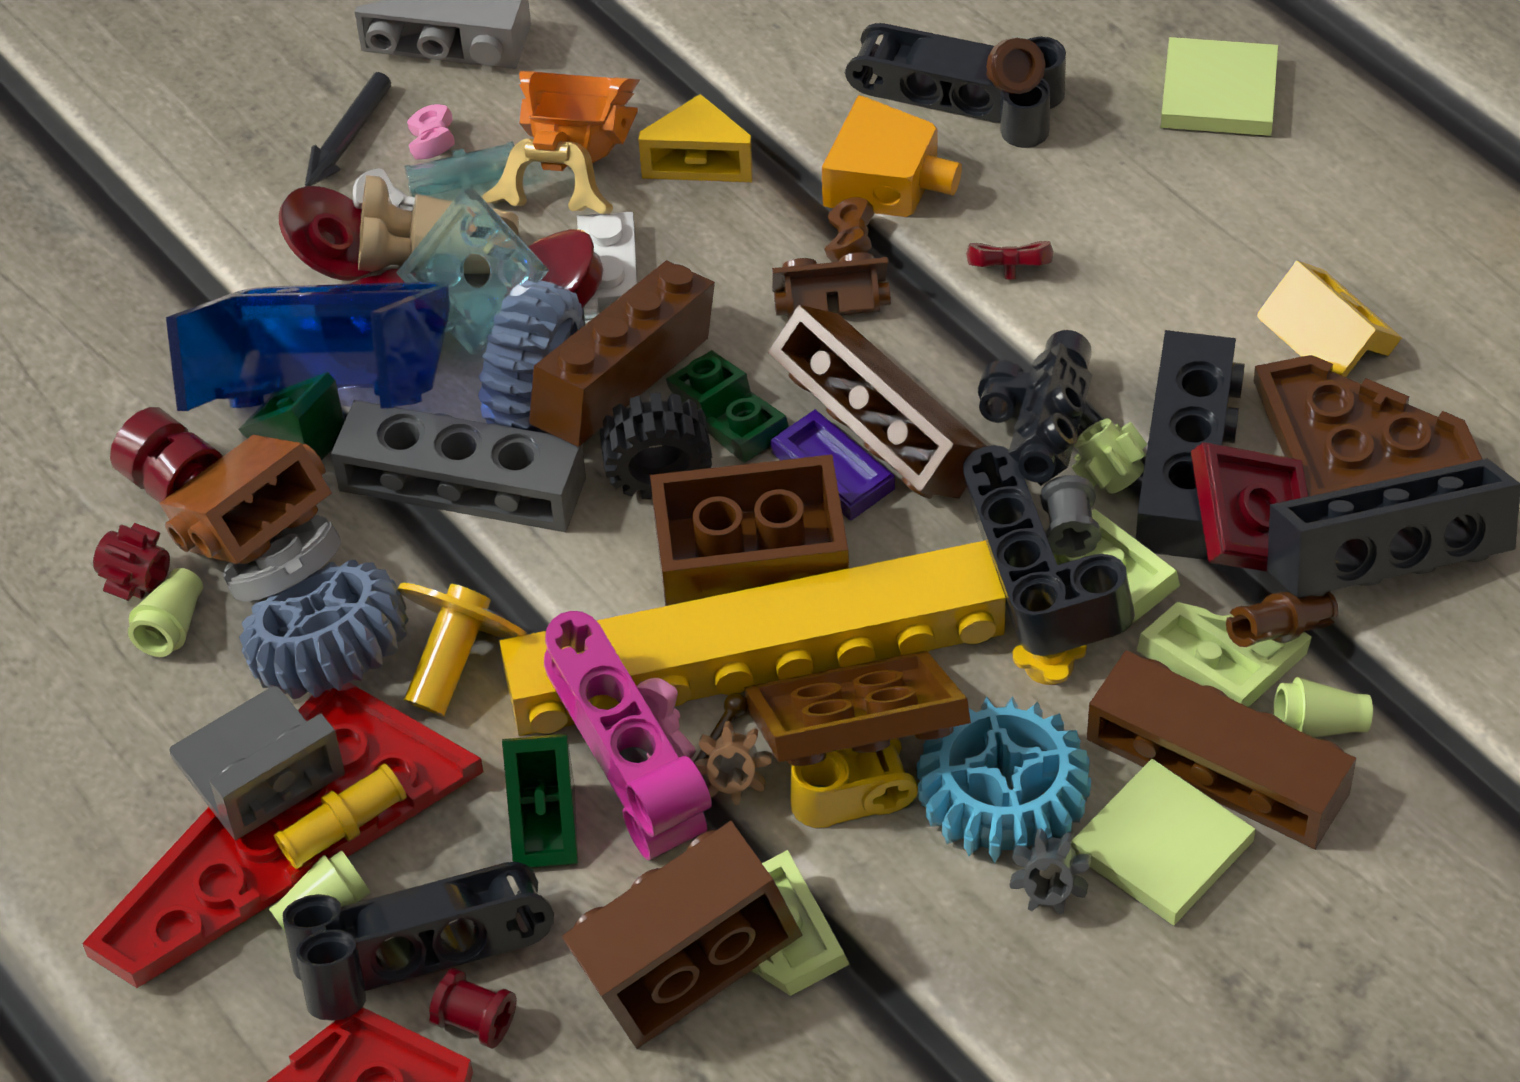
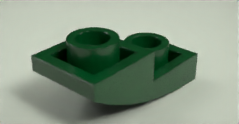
(732, 412)

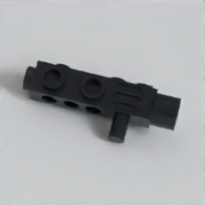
(1046, 402)

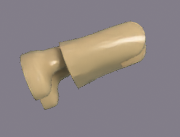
(392, 233)

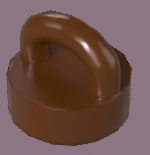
(1015, 65)

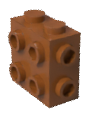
(246, 499)

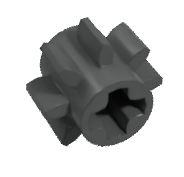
(1060, 885)

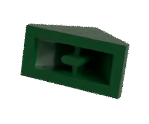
(302, 414)
(541, 800)

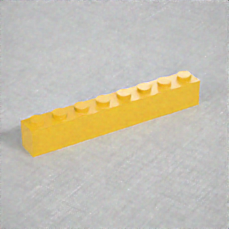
(781, 630)

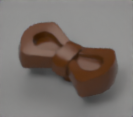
(851, 221)

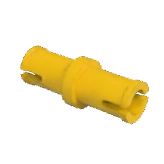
(340, 816)

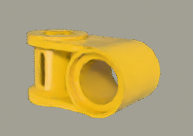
(853, 787)

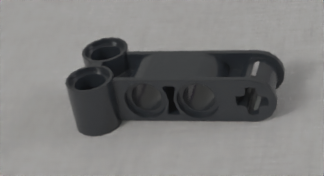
(952, 78)
(344, 949)

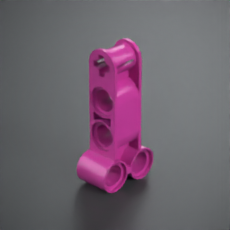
(659, 796)

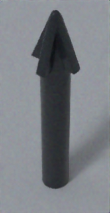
(324, 159)

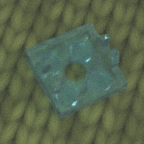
(463, 230)

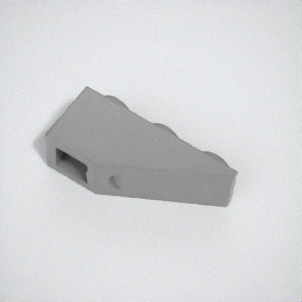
(446, 29)

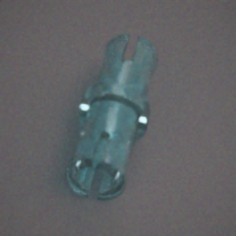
(458, 171)

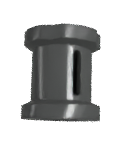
(1069, 506)

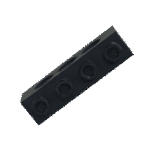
(1188, 410)
(1393, 528)

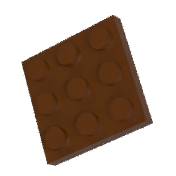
(857, 708)

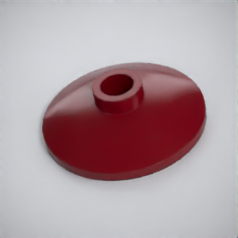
(323, 231)

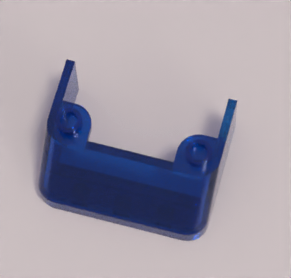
(286, 334)

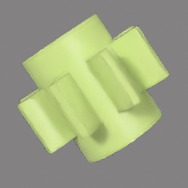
(1110, 455)

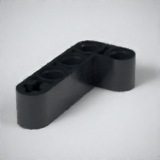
(1047, 602)

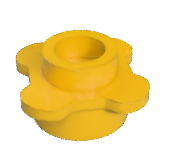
(1049, 668)

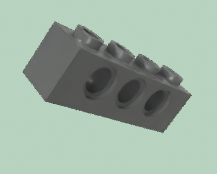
(459, 465)

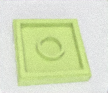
(1219, 86)
(1163, 841)

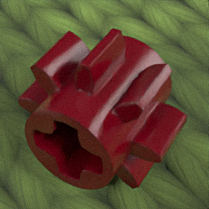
(131, 561)

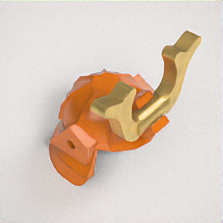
(572, 125)

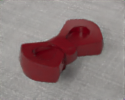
(1031, 254)

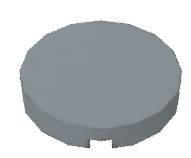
(290, 559)

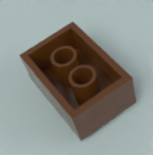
(747, 526)
(682, 933)

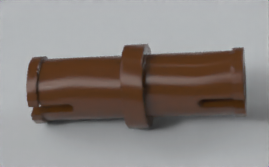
(1280, 618)

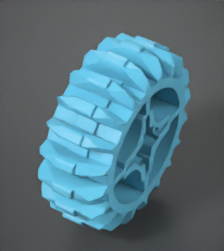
(990, 769)

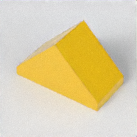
(696, 145)

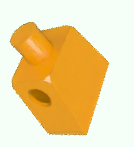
(886, 160)

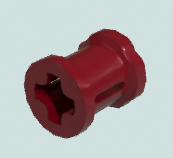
(472, 1008)

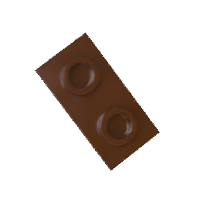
(851, 279)

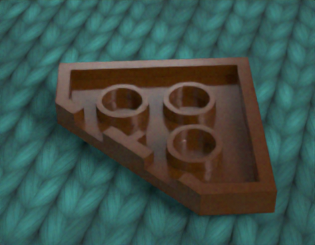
(1354, 430)

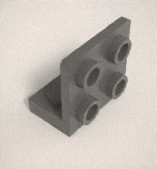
(259, 760)

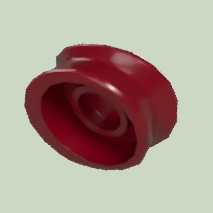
(571, 262)

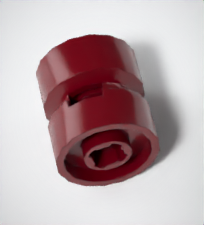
(159, 453)

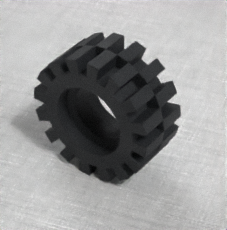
(634, 430)

